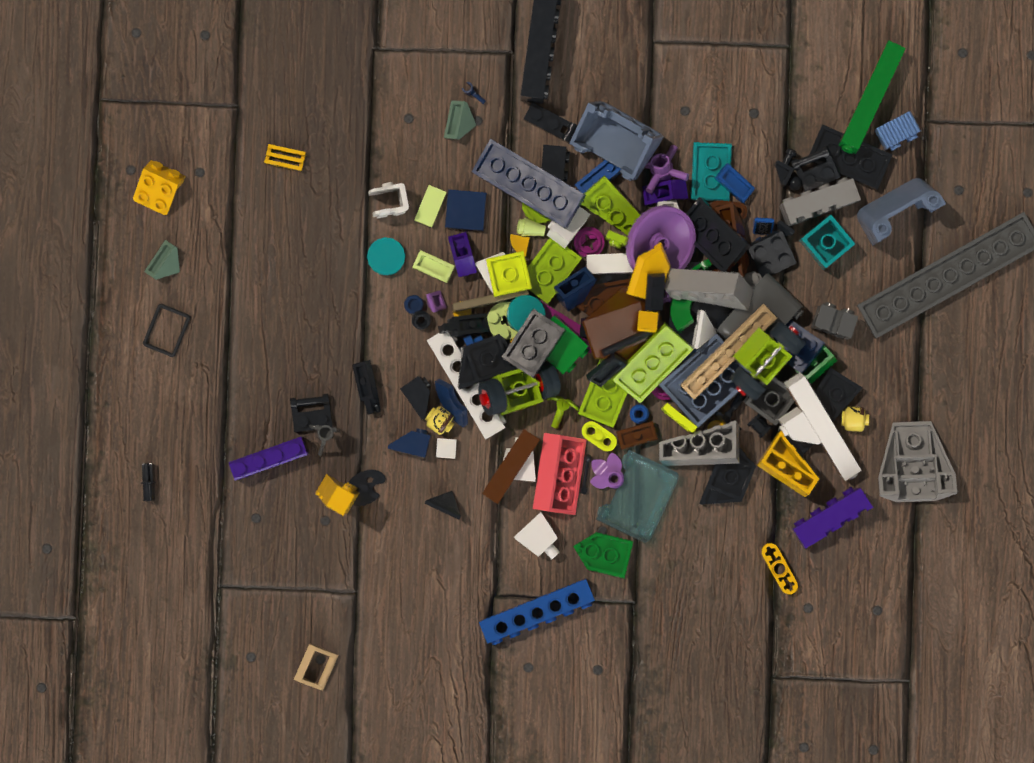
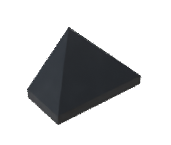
(445, 503)

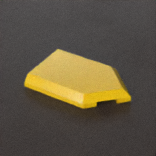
(648, 263)

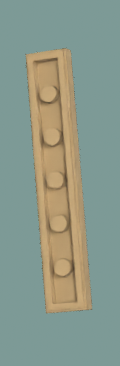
(723, 355)

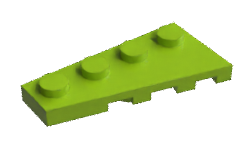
(610, 205)

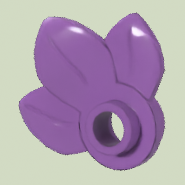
(605, 470)

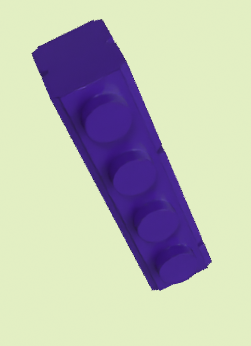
(268, 458)

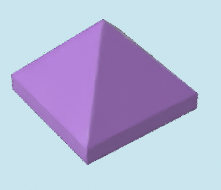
(435, 301)

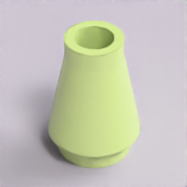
(530, 228)

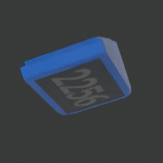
(763, 226)

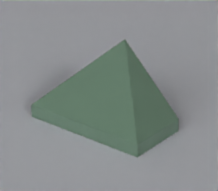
(459, 120)
(164, 262)

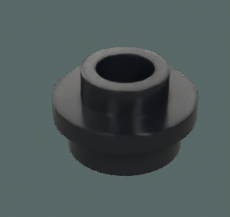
(421, 325)

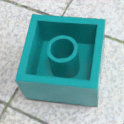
(827, 242)

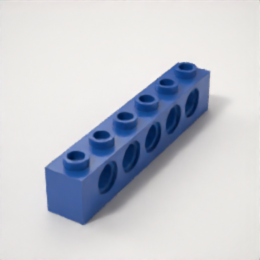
(489, 624)

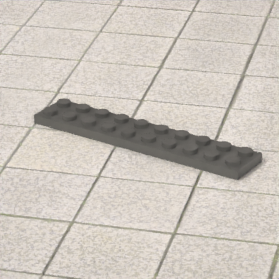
(948, 275)

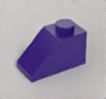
(666, 191)
(462, 254)

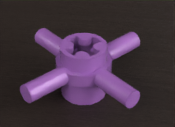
(662, 169)

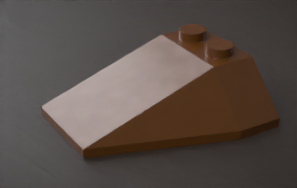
(614, 322)

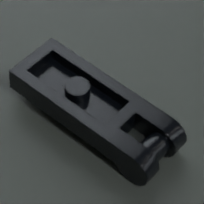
(549, 122)

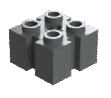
(833, 321)

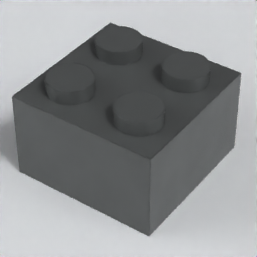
(772, 402)

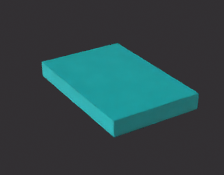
(706, 164)

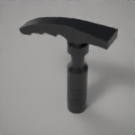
(725, 419)

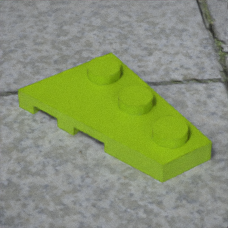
(616, 240)

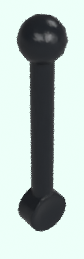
(583, 490)

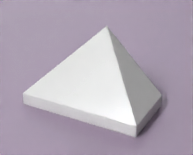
(703, 330)

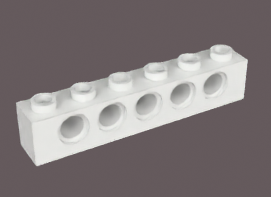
(437, 344)

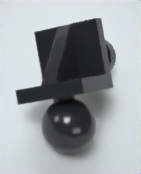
(784, 171)

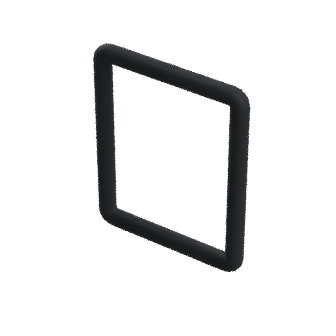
(181, 334)

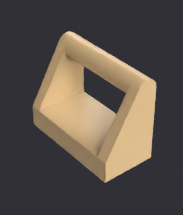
(306, 662)

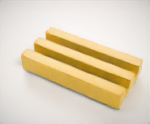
(268, 153)

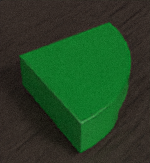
(703, 266)

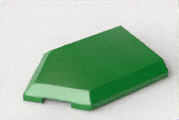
(605, 554)

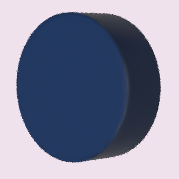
(413, 303)

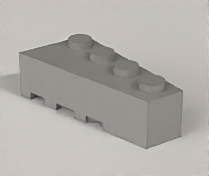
(819, 202)

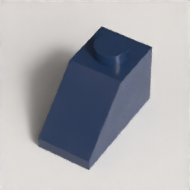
(575, 288)
(412, 443)

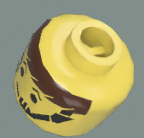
(855, 419)
(439, 420)

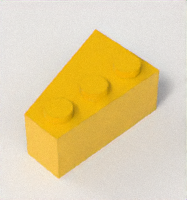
(787, 466)
(337, 494)

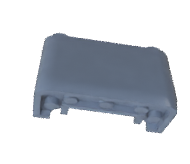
(616, 138)
(875, 215)

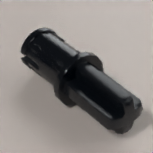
(148, 482)

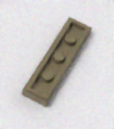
(484, 301)

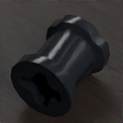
(759, 425)

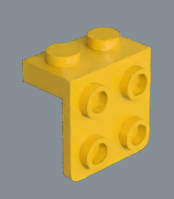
(157, 187)

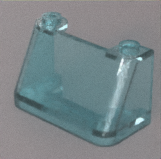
(640, 498)

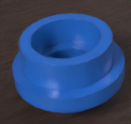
(633, 414)

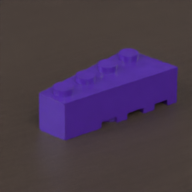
(831, 517)

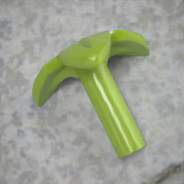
(562, 405)

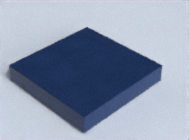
(465, 210)

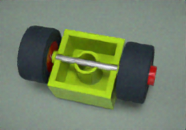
(764, 358)
(518, 390)

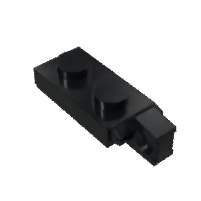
(465, 325)
(367, 386)

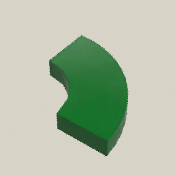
(681, 314)

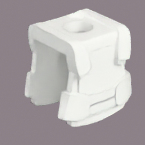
(390, 187)

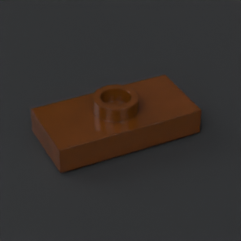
(636, 435)

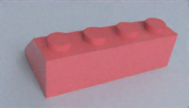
(559, 474)

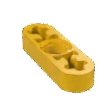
(791, 578)

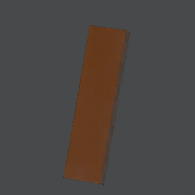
(510, 466)

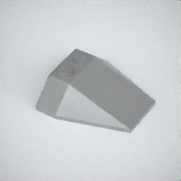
(915, 465)

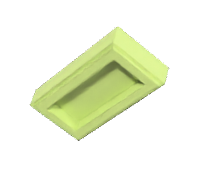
(430, 206)
(433, 266)

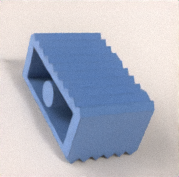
(898, 130)

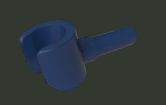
(472, 92)

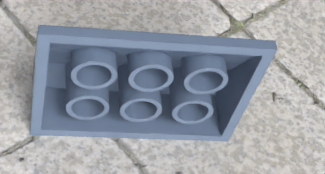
(712, 397)

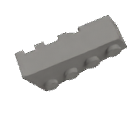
(709, 287)
(704, 447)

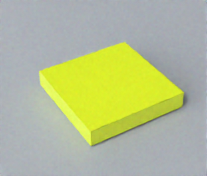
(508, 274)
(679, 418)

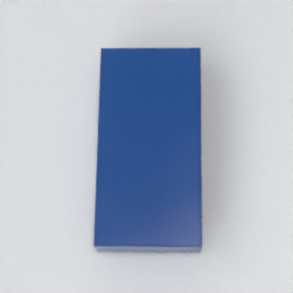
(734, 183)

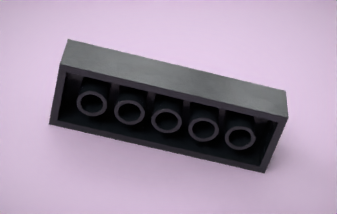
(540, 51)

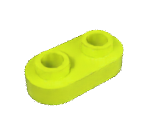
(599, 436)

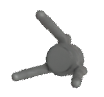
(324, 434)

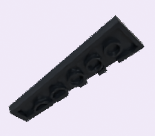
(834, 394)

